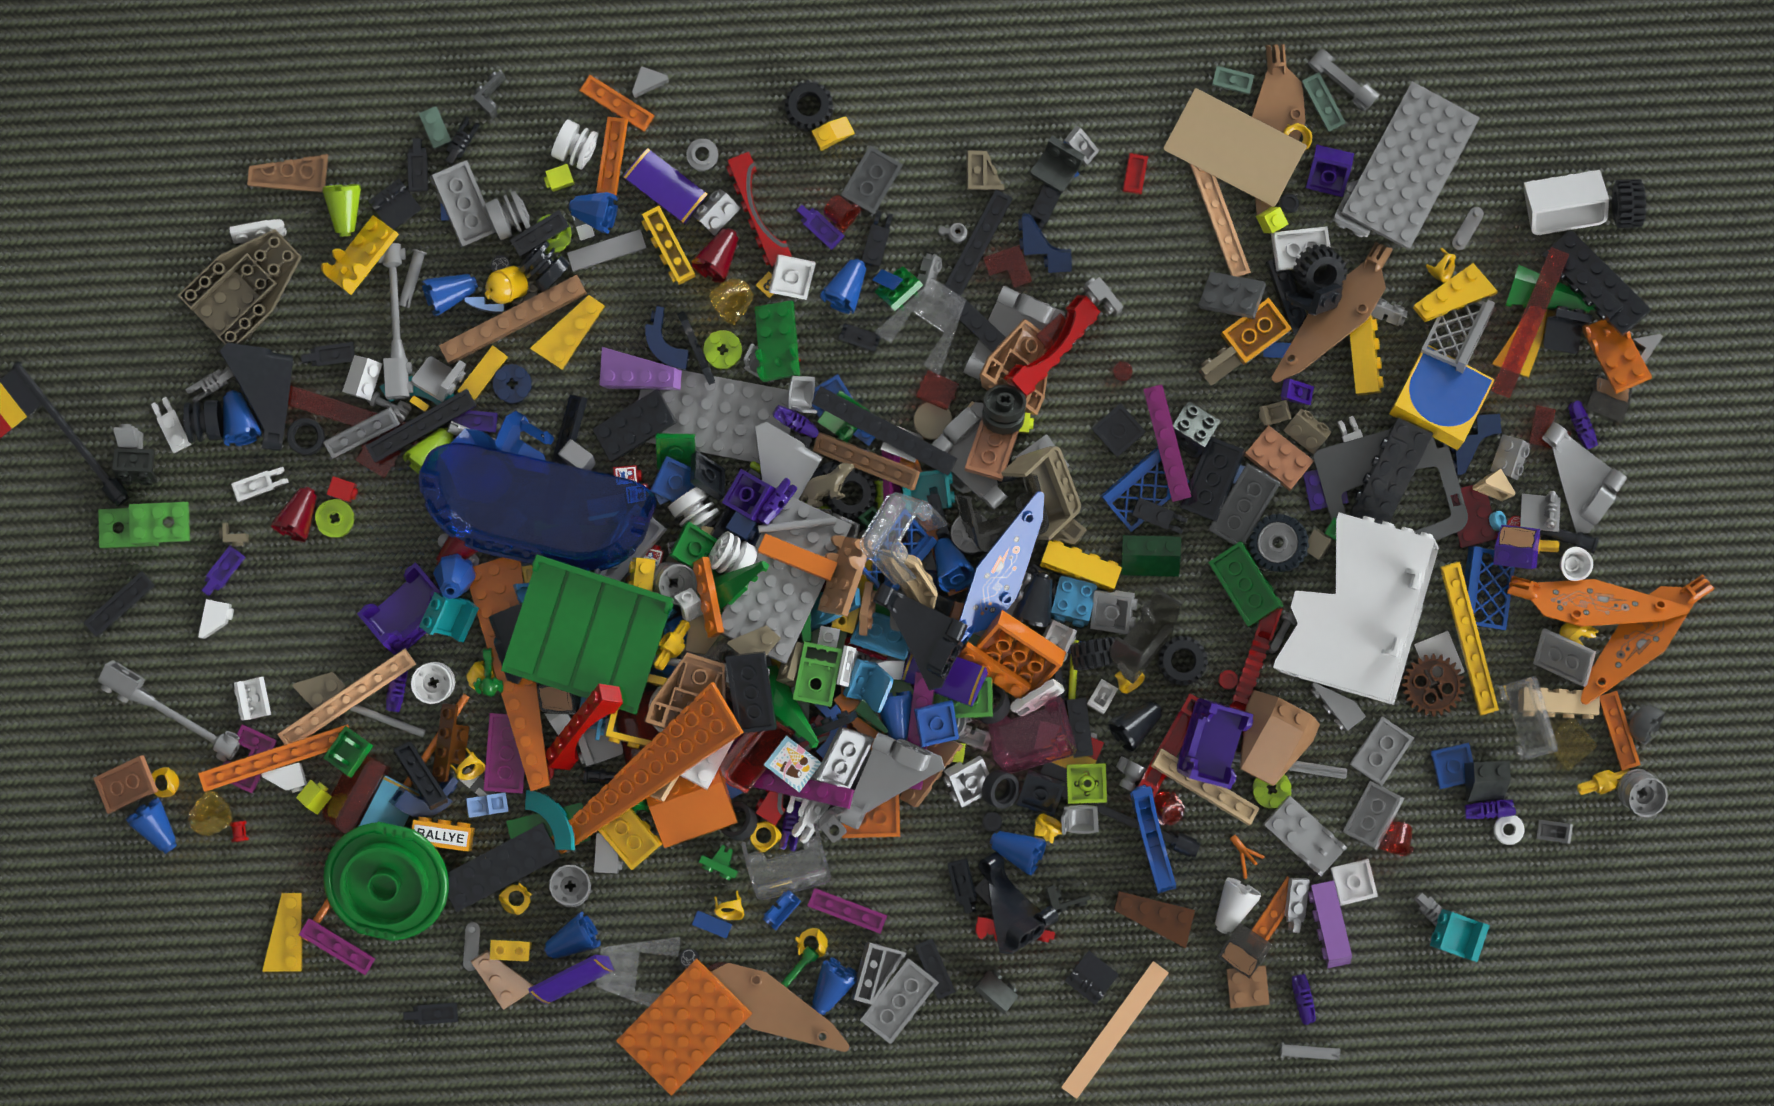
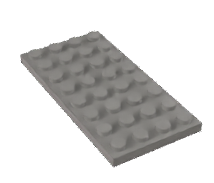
(1410, 165)
(722, 414)
(784, 593)

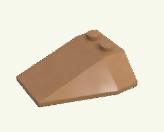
(1021, 349)
(682, 686)
(1276, 737)

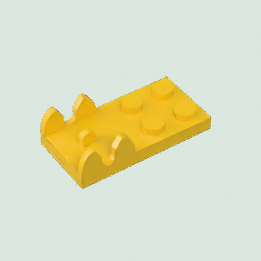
(360, 255)
(631, 838)

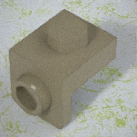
(1274, 413)
(235, 539)

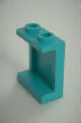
(931, 479)
(449, 616)
(1459, 935)

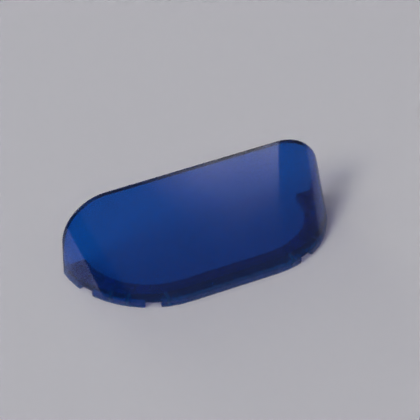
(534, 506)

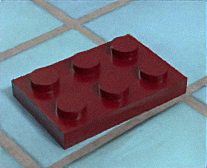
(1478, 525)

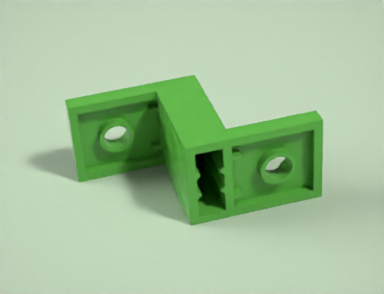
(144, 525)
(820, 663)

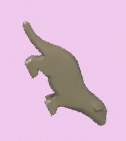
(826, 485)

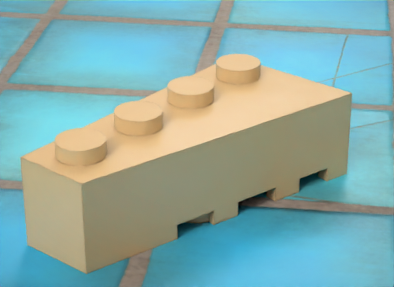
(1569, 703)

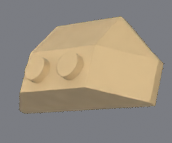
(922, 588)

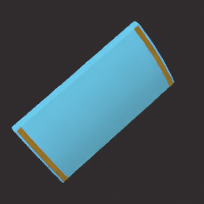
(384, 811)

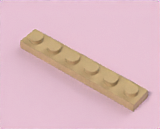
(1217, 795)

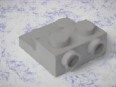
(1098, 292)
(1113, 611)
(966, 780)

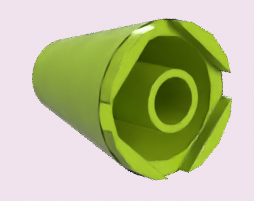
(343, 206)
(419, 452)

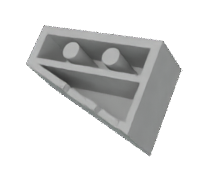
(874, 971)

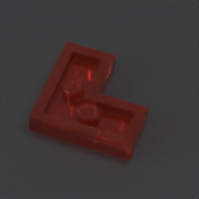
(1011, 260)
(1541, 422)

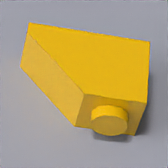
(832, 133)

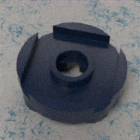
(503, 377)

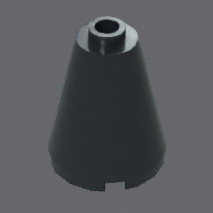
(1036, 601)
(1135, 724)

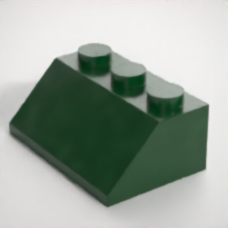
(1150, 556)

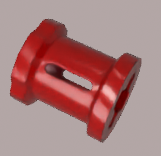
(239, 831)

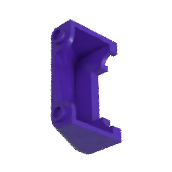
(399, 616)
(1212, 742)

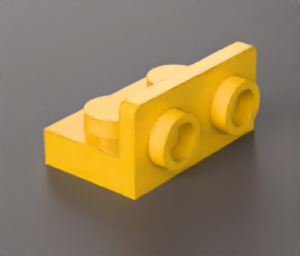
(510, 950)

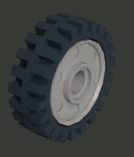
(1266, 535)

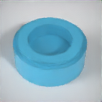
(1497, 519)

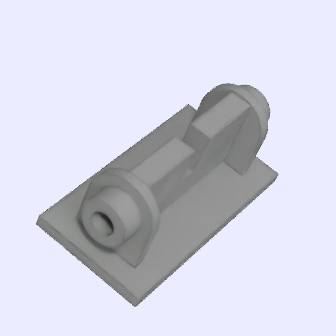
(932, 265)
(1394, 312)
(976, 738)

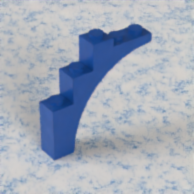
(1151, 835)

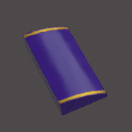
(665, 186)
(961, 683)
(572, 979)

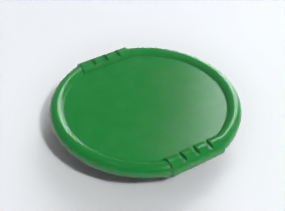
(386, 881)

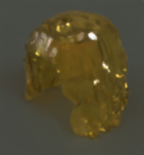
(731, 299)
(210, 814)

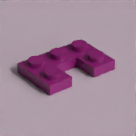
(257, 743)

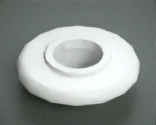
(1508, 839)

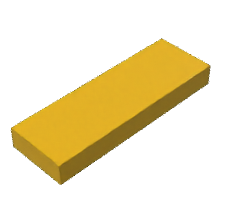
(484, 372)

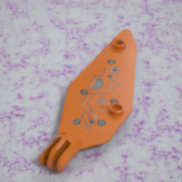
(1594, 602)
(1640, 643)

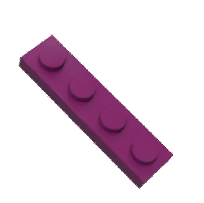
(847, 910)
(337, 946)

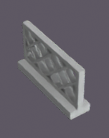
(1471, 340)

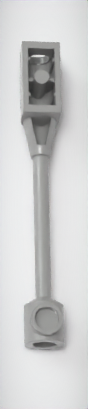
(397, 367)
(129, 687)

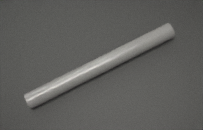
(797, 524)
(388, 720)

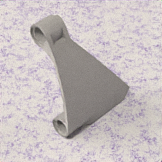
(1005, 316)
(958, 441)
(784, 457)
(1585, 479)
(888, 772)

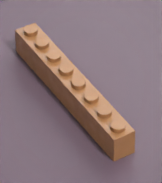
(513, 319)

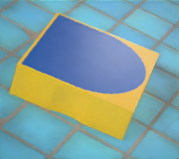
(1442, 398)

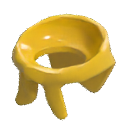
(1307, 134)
(1438, 272)
(1126, 686)
(478, 769)
(172, 781)
(1047, 827)
(775, 836)
(504, 895)
(736, 914)
(820, 936)

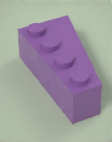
(632, 372)
(1330, 924)

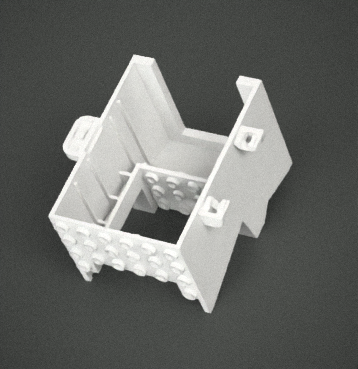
(1367, 627)

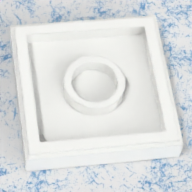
(791, 277)
(1354, 882)

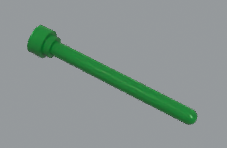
(808, 956)

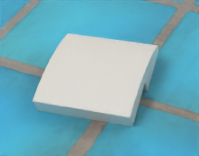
(847, 663)

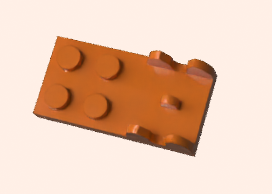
(1616, 355)

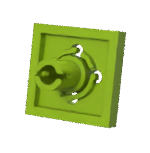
(1098, 793)

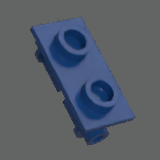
(786, 904)

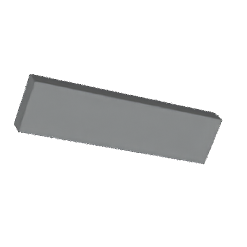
(606, 250)
(361, 432)

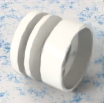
(574, 144)
(693, 509)
(731, 554)
(429, 693)

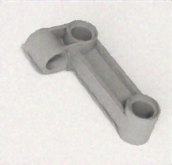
(1363, 96)

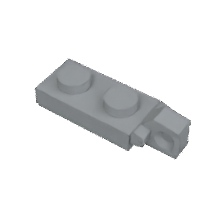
(1296, 903)

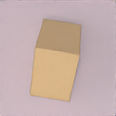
(1495, 486)

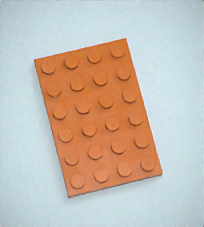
(684, 1027)

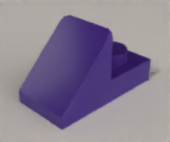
(1297, 392)

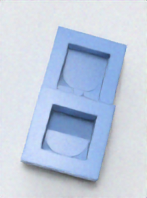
(480, 304)
(486, 805)

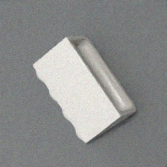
(1566, 202)

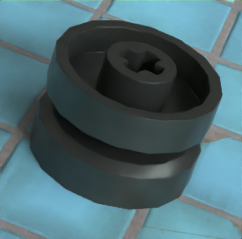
(1004, 409)

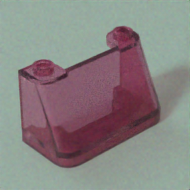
(1033, 738)

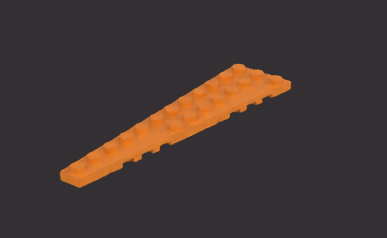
(493, 593)
(685, 742)

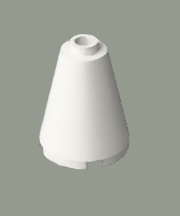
(1235, 904)

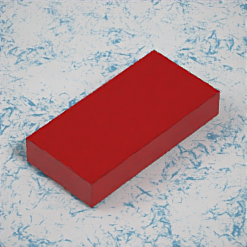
(1135, 173)

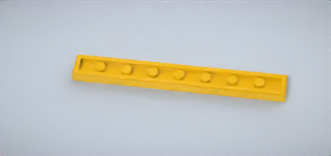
(1469, 638)

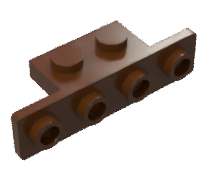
(450, 744)

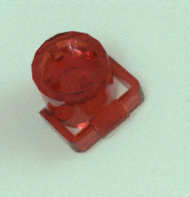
(841, 212)
(1168, 808)
(1398, 839)

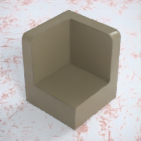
(1319, 544)

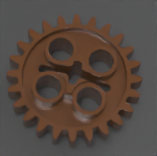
(1449, 676)

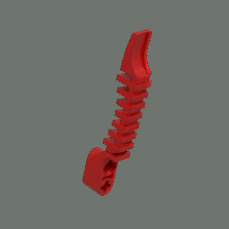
(1253, 663)

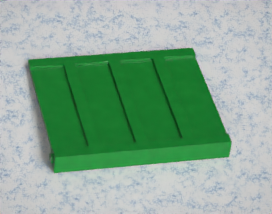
(586, 632)

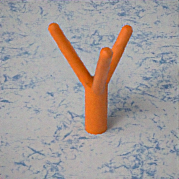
(1243, 850)

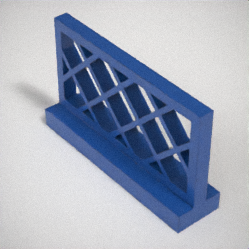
(1130, 479)
(919, 550)
(1471, 577)

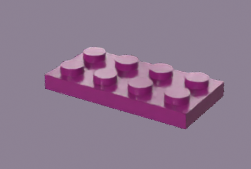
(503, 762)

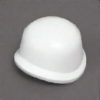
(1576, 564)

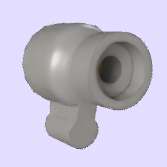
(957, 232)
(1132, 771)

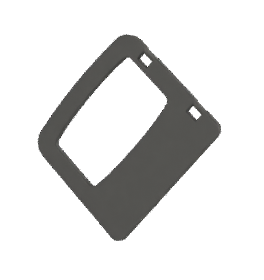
(1345, 465)

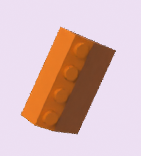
(1021, 650)
(692, 810)

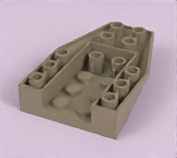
(242, 286)

